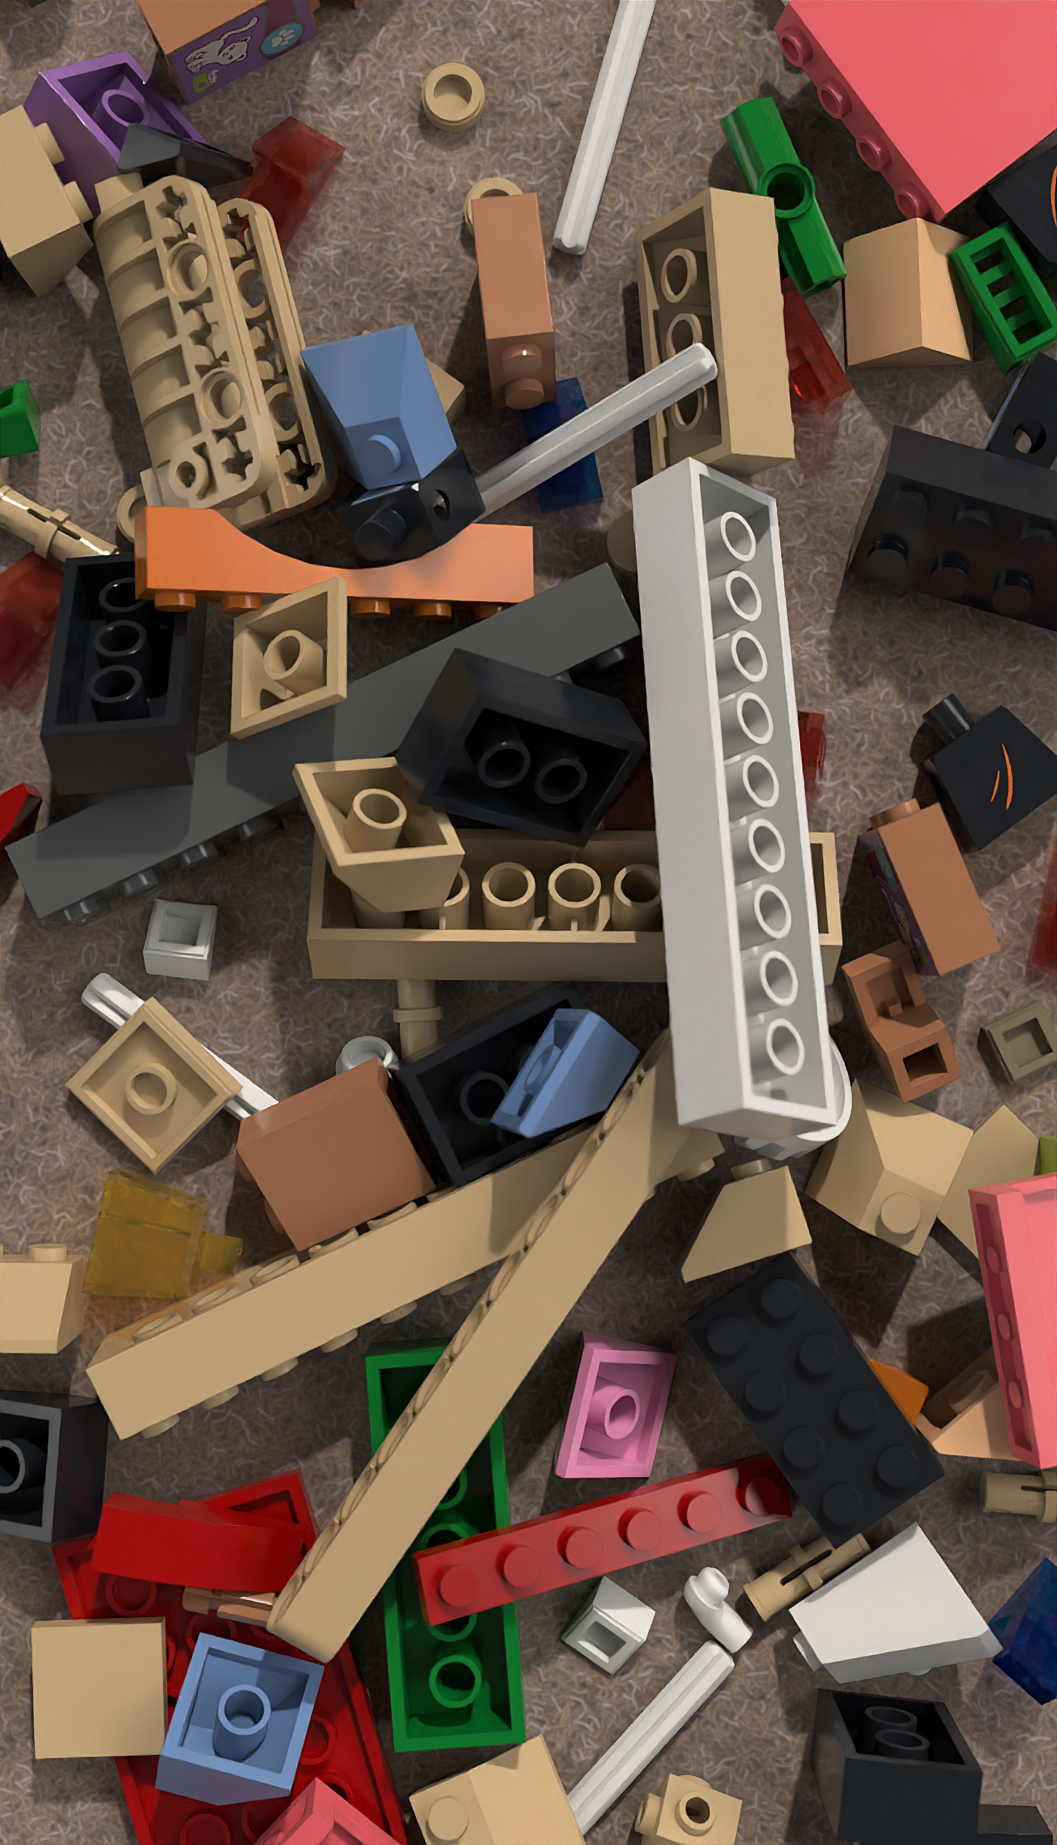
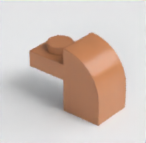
(899, 1023)

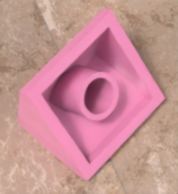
(613, 1408)

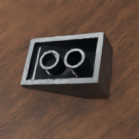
(51, 1464)

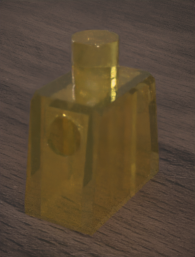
(154, 1240)

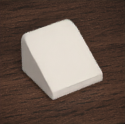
(180, 939)
(609, 1626)

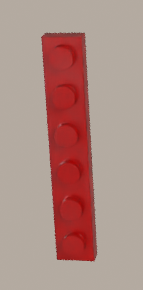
(598, 1537)

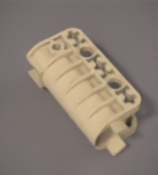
(202, 359)

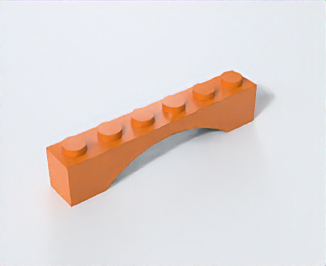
(203, 558)

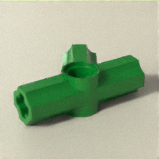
(768, 163)

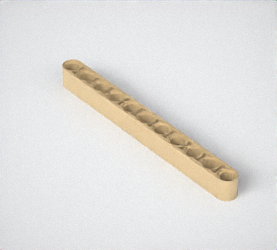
(485, 1360)

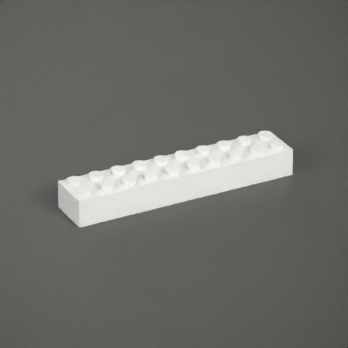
(730, 810)

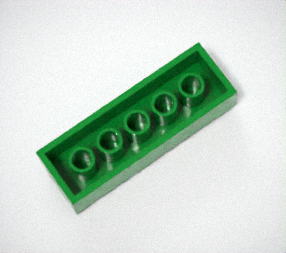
(463, 1676)

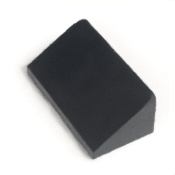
(164, 154)

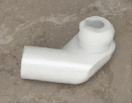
(706, 1599)

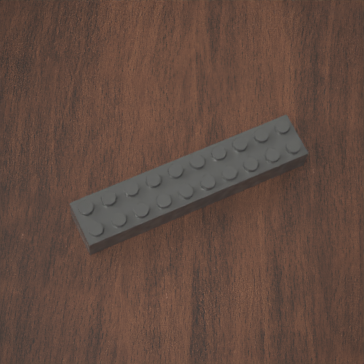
(249, 782)

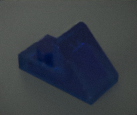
(580, 481)
(1029, 1634)

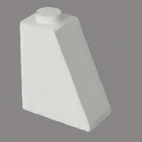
(891, 1615)

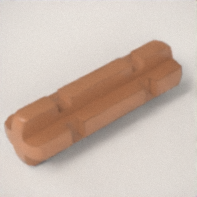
(233, 1605)

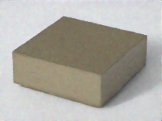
(1023, 1042)

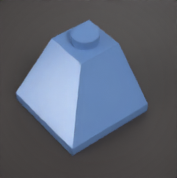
(380, 406)
(569, 1074)
(238, 1723)

